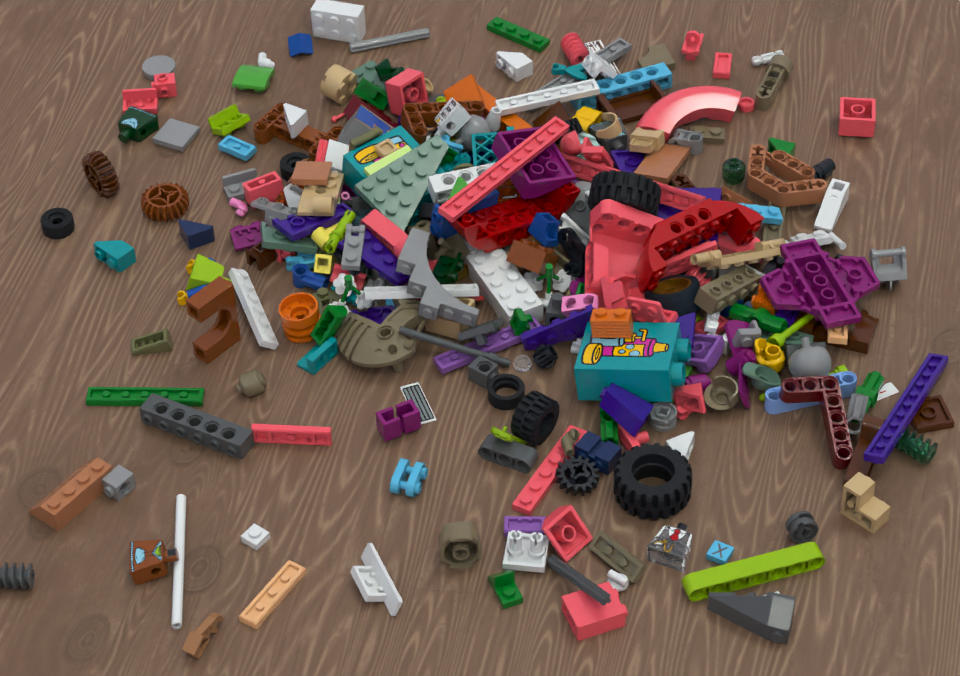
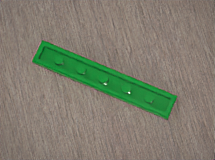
(138, 395)

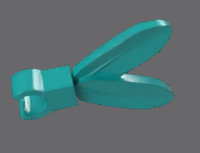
(575, 71)

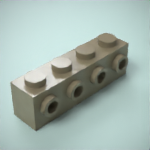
(727, 289)

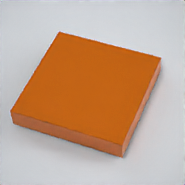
(464, 90)

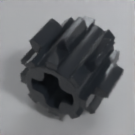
(545, 356)

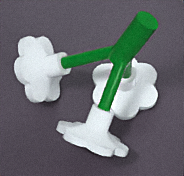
(560, 280)
(345, 285)

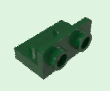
(447, 269)

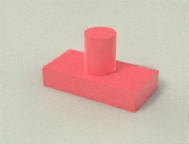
(630, 441)

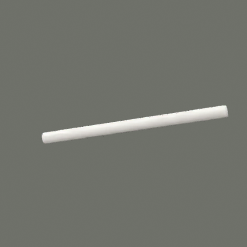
(178, 569)

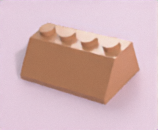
(72, 494)

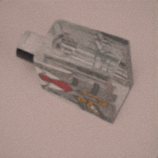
(671, 547)

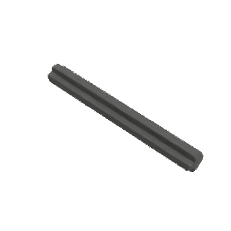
(578, 579)

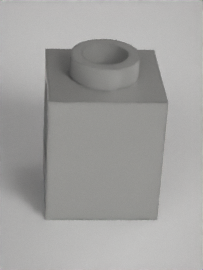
(118, 483)

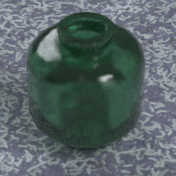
(733, 171)

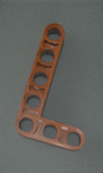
(419, 115)

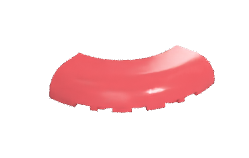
(688, 106)

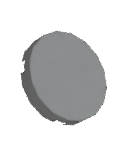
(158, 65)

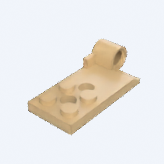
(321, 199)

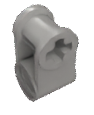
(688, 139)

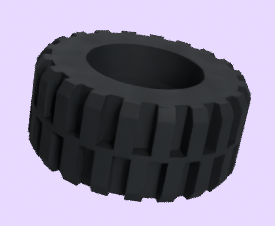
(627, 189)
(648, 500)

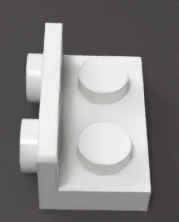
(595, 64)

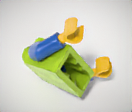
(201, 272)

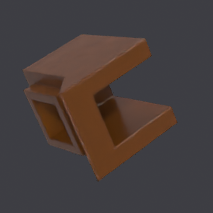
(262, 255)

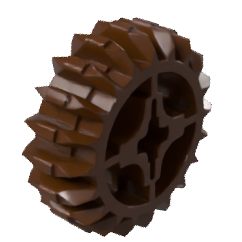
(100, 174)

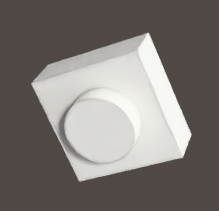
(255, 536)

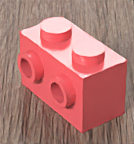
(265, 186)

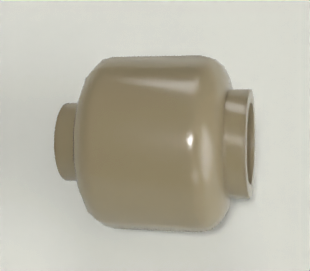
(251, 383)

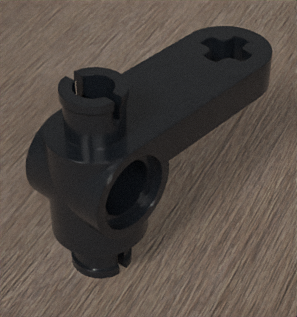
(576, 251)

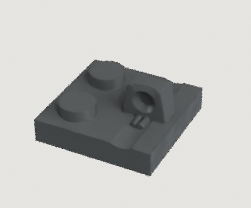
(478, 332)

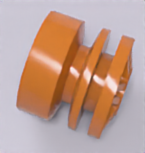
(299, 316)

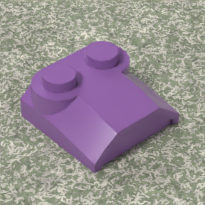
(706, 352)

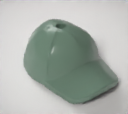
(761, 376)

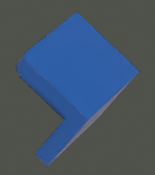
(300, 44)

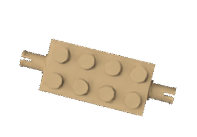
(715, 260)

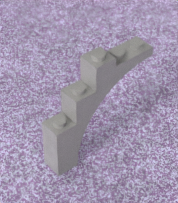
(423, 284)

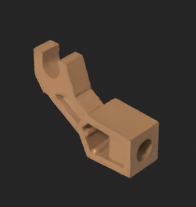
(199, 638)

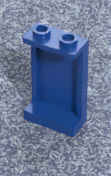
(442, 229)

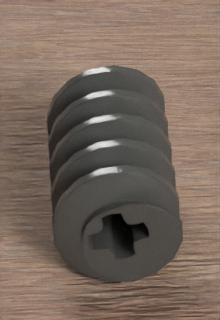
(17, 577)

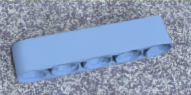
(774, 405)

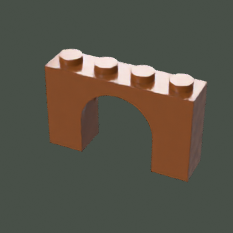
(225, 331)

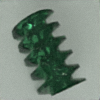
(916, 447)

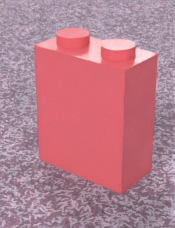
(589, 616)

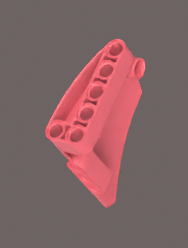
(614, 243)

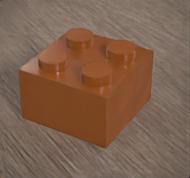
(531, 255)

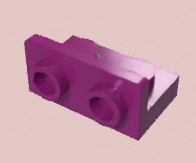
(245, 236)

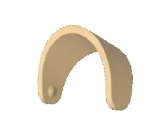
(613, 130)

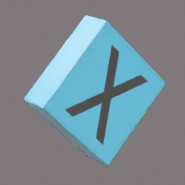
(719, 552)

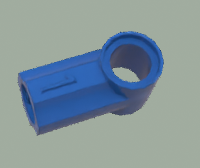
(303, 278)

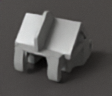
(889, 272)

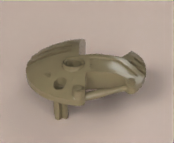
(381, 344)

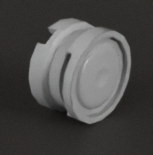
(663, 416)

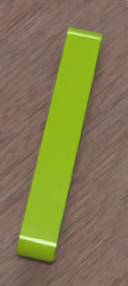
(753, 571)

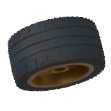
(676, 294)

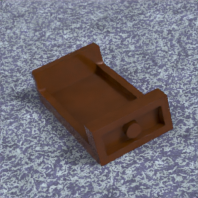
(630, 106)

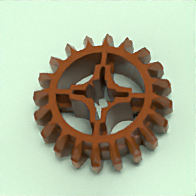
(164, 202)

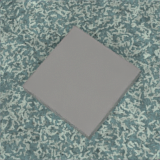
(176, 135)

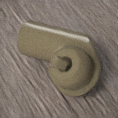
(568, 441)

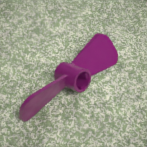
(740, 356)

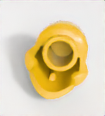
(769, 355)

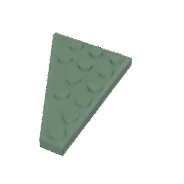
(403, 183)

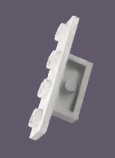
(375, 581)

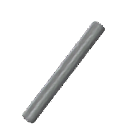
(389, 40)

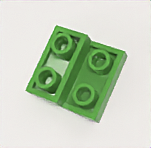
(253, 78)

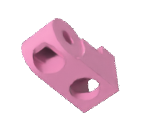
(578, 303)

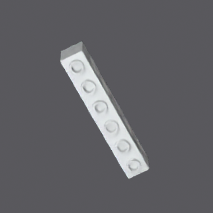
(442, 184)

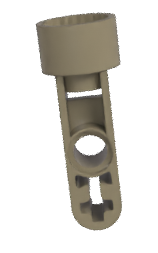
(776, 73)

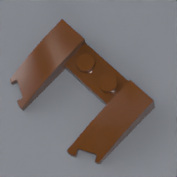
(858, 339)

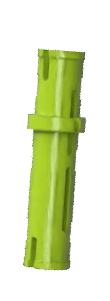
(338, 234)

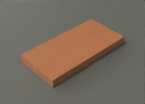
(663, 164)

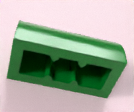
(329, 323)

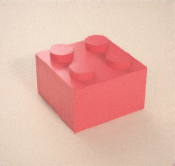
(406, 88)
(857, 117)

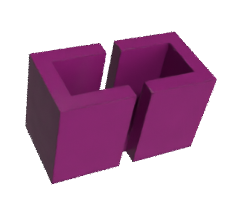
(406, 420)

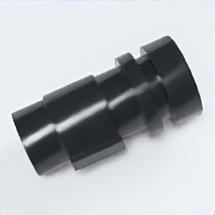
(824, 168)

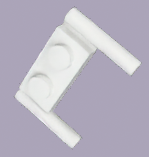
(821, 237)

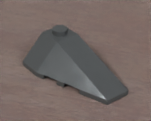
(764, 615)

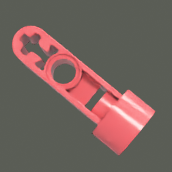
(385, 231)

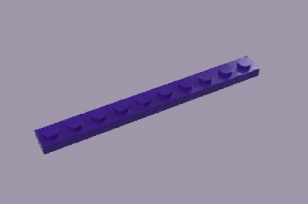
(905, 409)

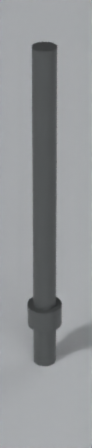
(454, 346)

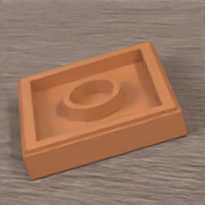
(312, 173)

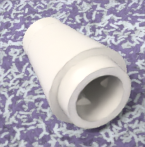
(494, 119)

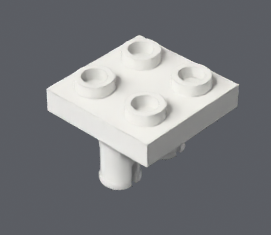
(526, 552)

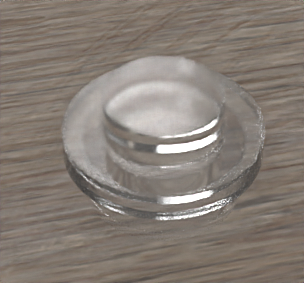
(522, 363)

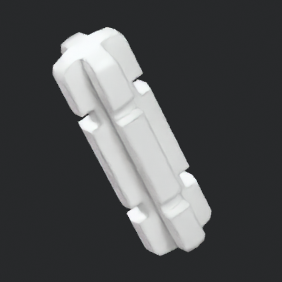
(764, 58)

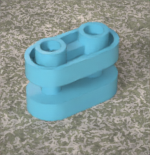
(414, 483)

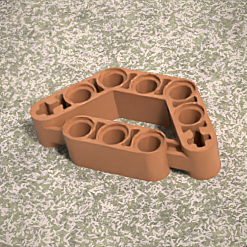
(800, 189)

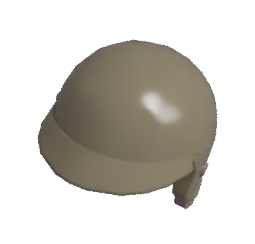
(722, 393)

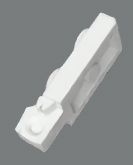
(711, 322)

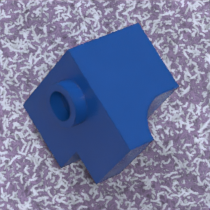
(545, 228)

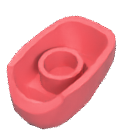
(570, 144)

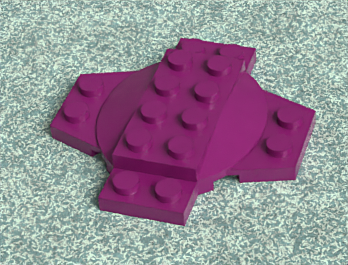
(819, 283)

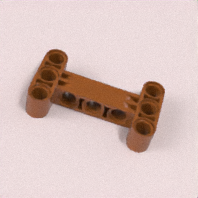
(274, 125)

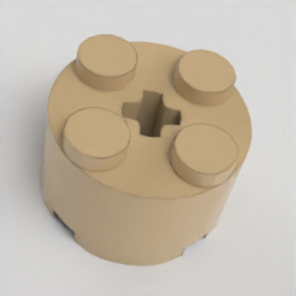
(338, 84)

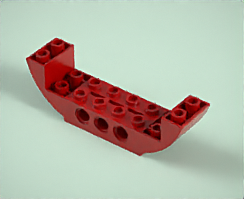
(510, 220)
(690, 228)

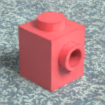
(165, 85)

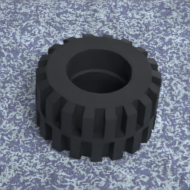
(535, 418)

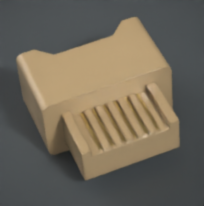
(646, 140)

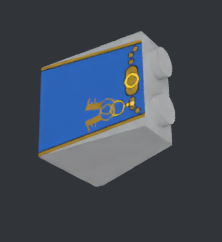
(360, 123)

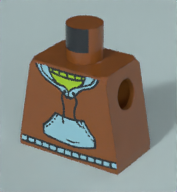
(150, 560)

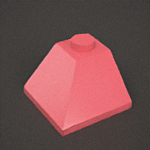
(566, 531)

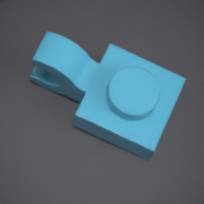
(301, 258)

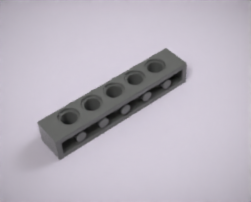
(197, 426)

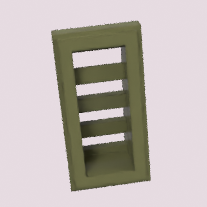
(158, 342)

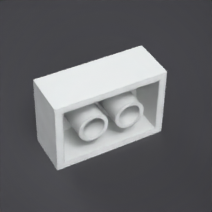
(338, 21)

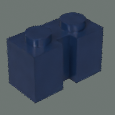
(602, 453)

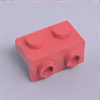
(144, 99)
(595, 153)

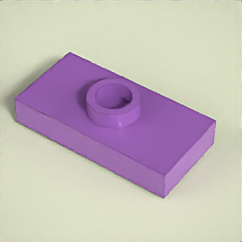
(525, 524)

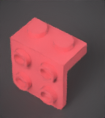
(649, 311)

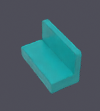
(319, 356)

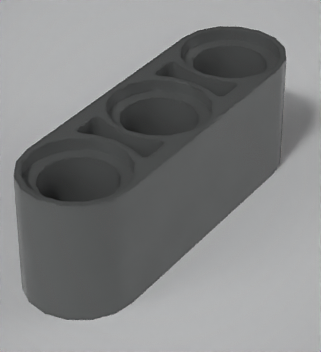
(508, 454)

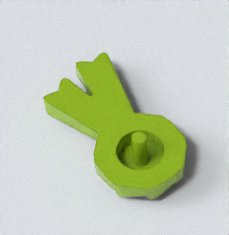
(502, 434)

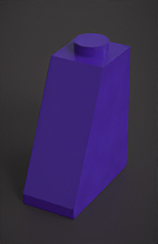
(625, 408)

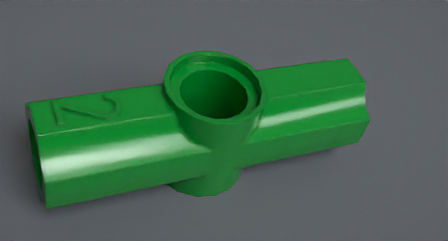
(761, 315)
(870, 388)
(608, 427)

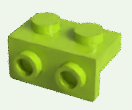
(227, 120)

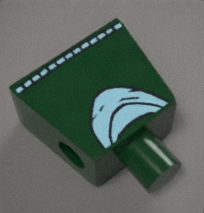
(137, 125)

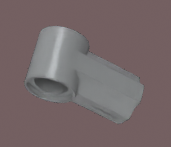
(856, 410)

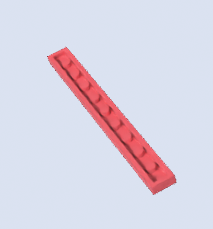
(503, 169)
(670, 195)

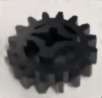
(577, 475)

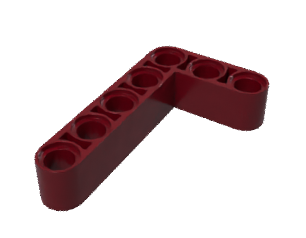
(819, 393)

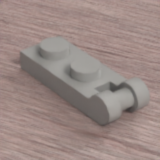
(353, 247)

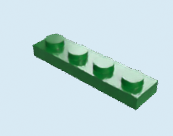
(518, 34)

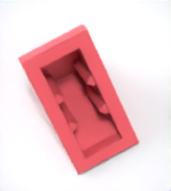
(690, 397)

